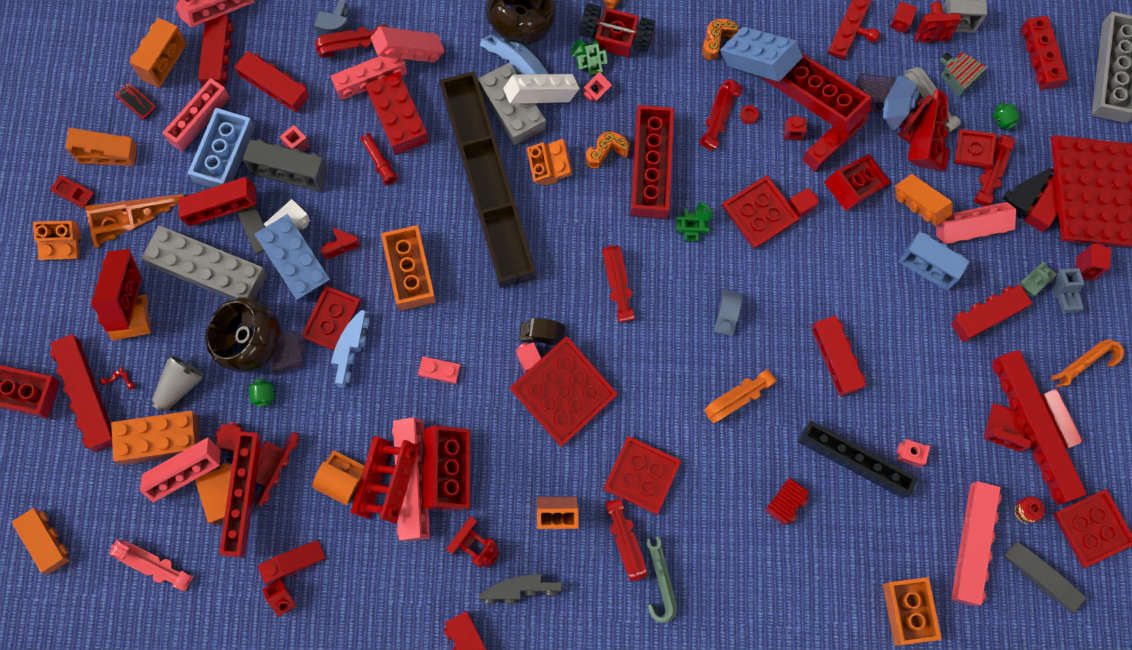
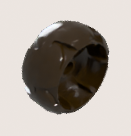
(525, 23)
(260, 342)

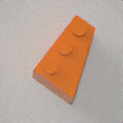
(100, 148)

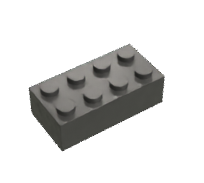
(285, 165)

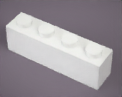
(541, 88)

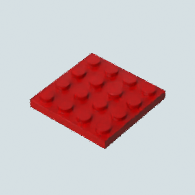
(563, 391)

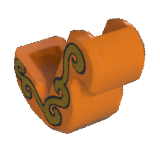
(716, 29)
(605, 143)

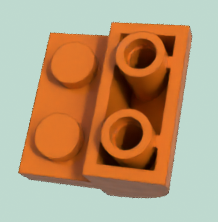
(549, 162)
(57, 239)
(140, 321)
(338, 477)

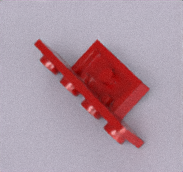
(270, 463)

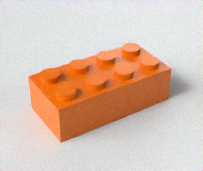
(408, 268)
(154, 437)

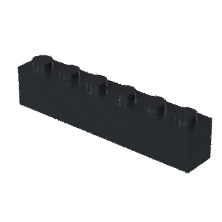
(857, 460)

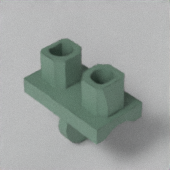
(1037, 279)

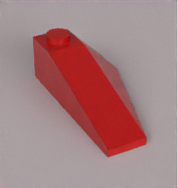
(928, 143)

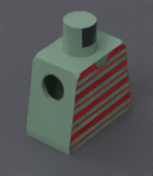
(961, 71)

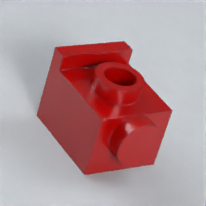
(795, 125)

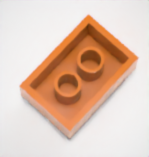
(158, 52)
(911, 611)

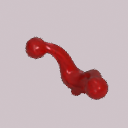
(103, 381)

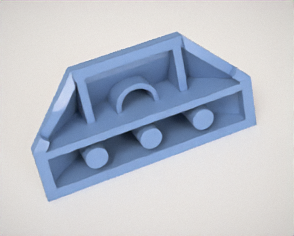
(900, 101)

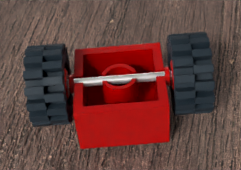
(616, 30)

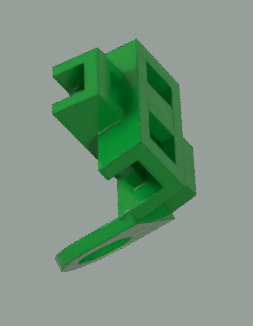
(593, 62)
(700, 217)

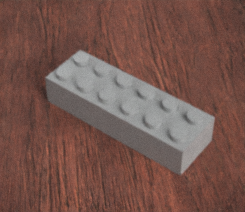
(1114, 70)
(203, 265)

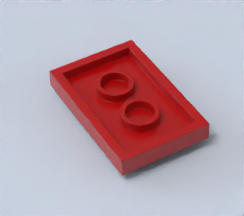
(330, 317)

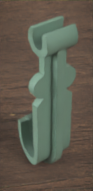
(664, 584)

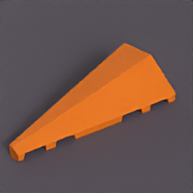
(114, 218)

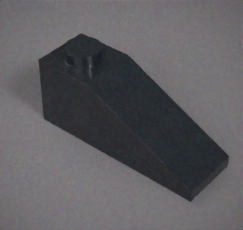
(1025, 193)

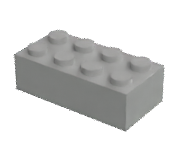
(519, 119)

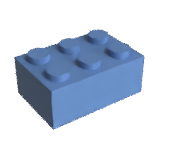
(934, 261)

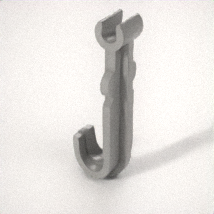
(926, 87)

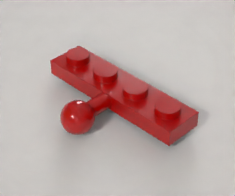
(850, 27)

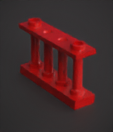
(372, 475)

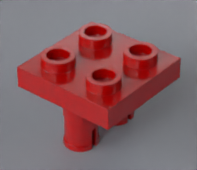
(937, 25)

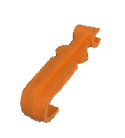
(1088, 358)
(739, 396)

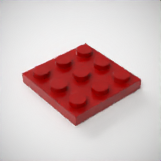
(760, 212)
(642, 475)
(1094, 528)

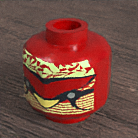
(1029, 510)

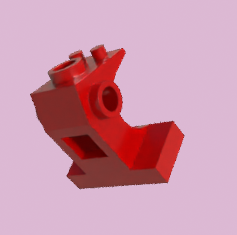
(465, 539)

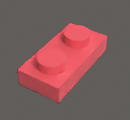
(439, 370)

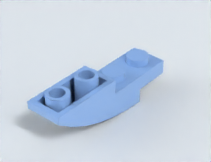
(520, 57)
(350, 341)

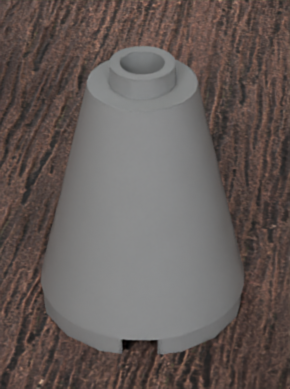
(175, 383)

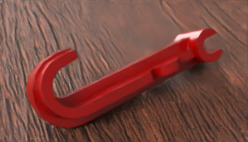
(343, 40)
(720, 112)
(990, 178)
(618, 281)
(626, 541)

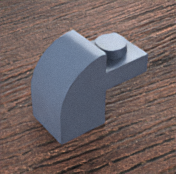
(332, 23)
(1066, 290)
(728, 312)

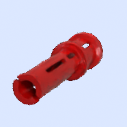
(382, 166)

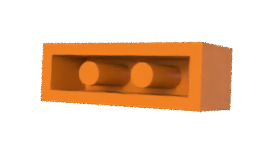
(923, 200)
(41, 540)

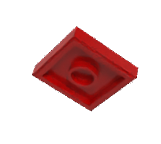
(975, 148)

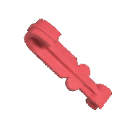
(149, 564)

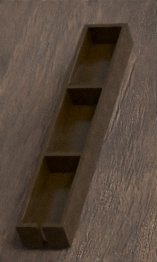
(487, 180)

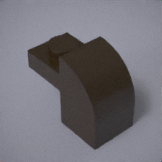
(542, 330)

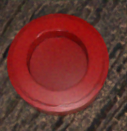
(749, 114)

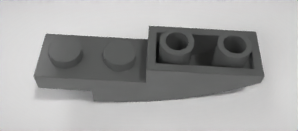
(511, 589)

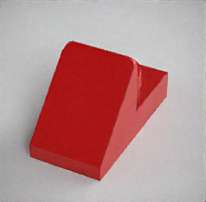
(344, 244)

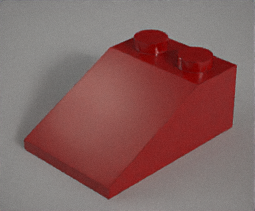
(856, 182)

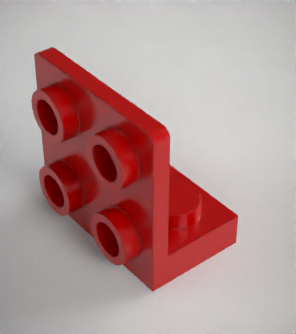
(912, 121)
(1004, 429)

